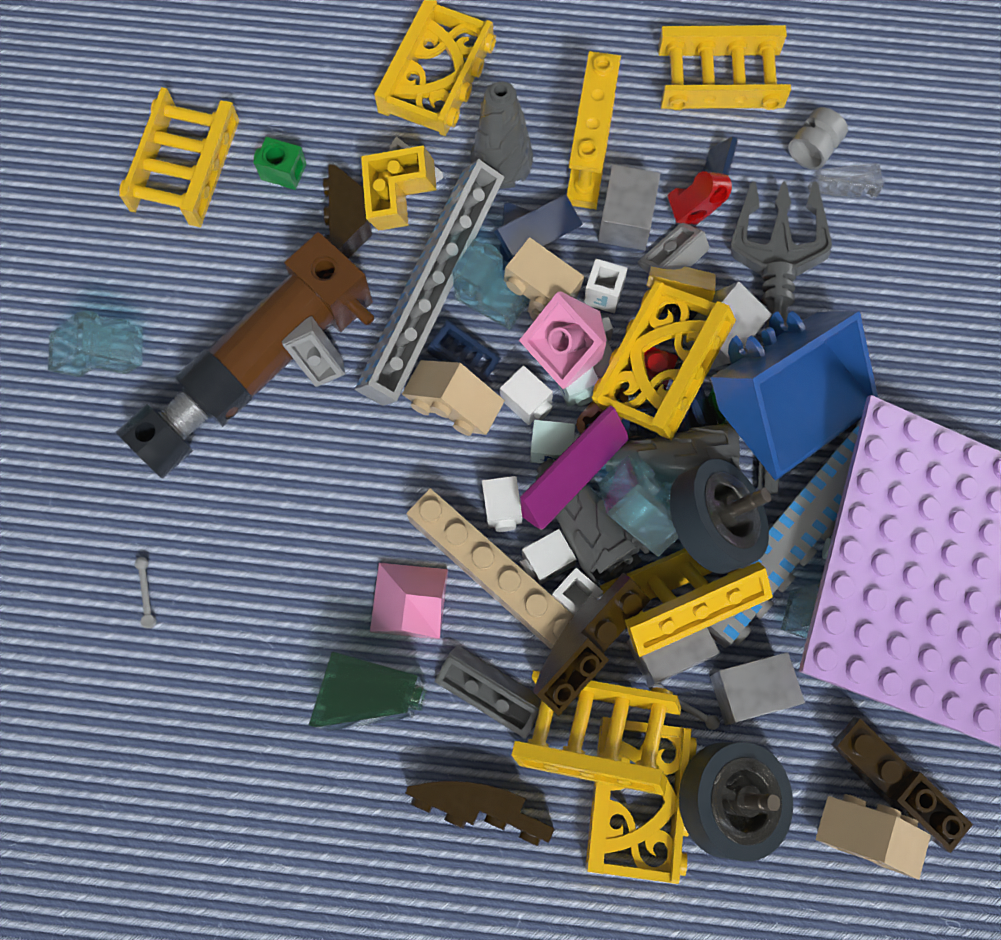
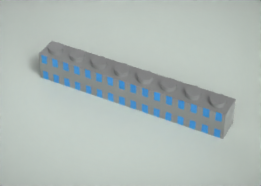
(429, 284)
(793, 536)

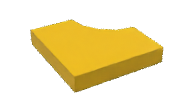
(686, 279)

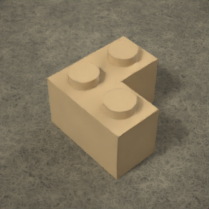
(540, 276)
(453, 394)
(874, 835)

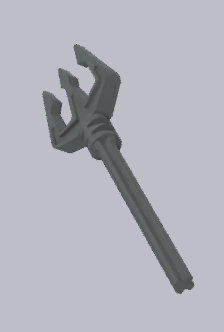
(780, 262)

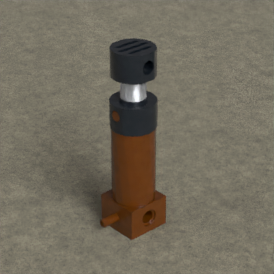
(251, 352)

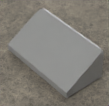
(678, 249)
(314, 352)

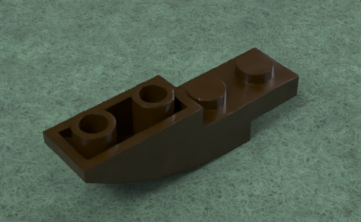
(581, 646)
(900, 785)
(466, 800)

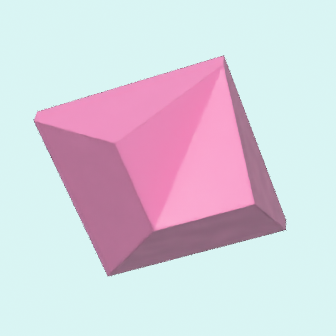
(566, 338)
(409, 601)

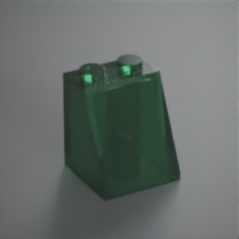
(365, 694)

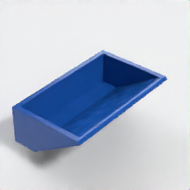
(796, 386)

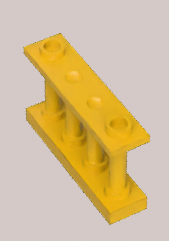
(723, 41)
(592, 129)
(202, 176)
(695, 609)
(608, 766)

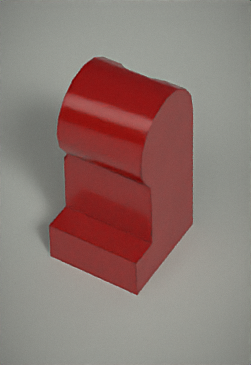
(700, 198)

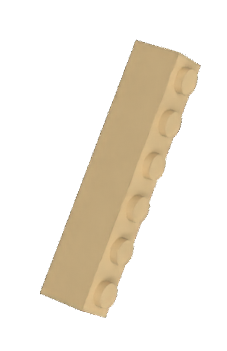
(490, 567)

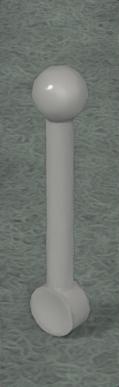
(147, 621)
(711, 721)

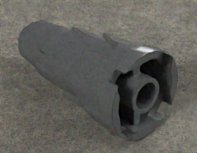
(503, 135)
(683, 452)
(596, 539)

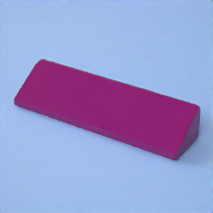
(573, 469)

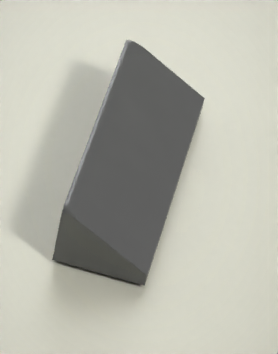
(489, 691)

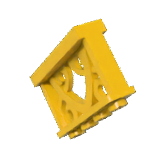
(423, 30)
(640, 337)
(605, 839)

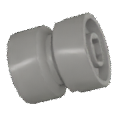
(818, 138)

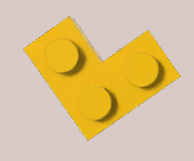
(390, 178)

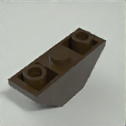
(345, 212)

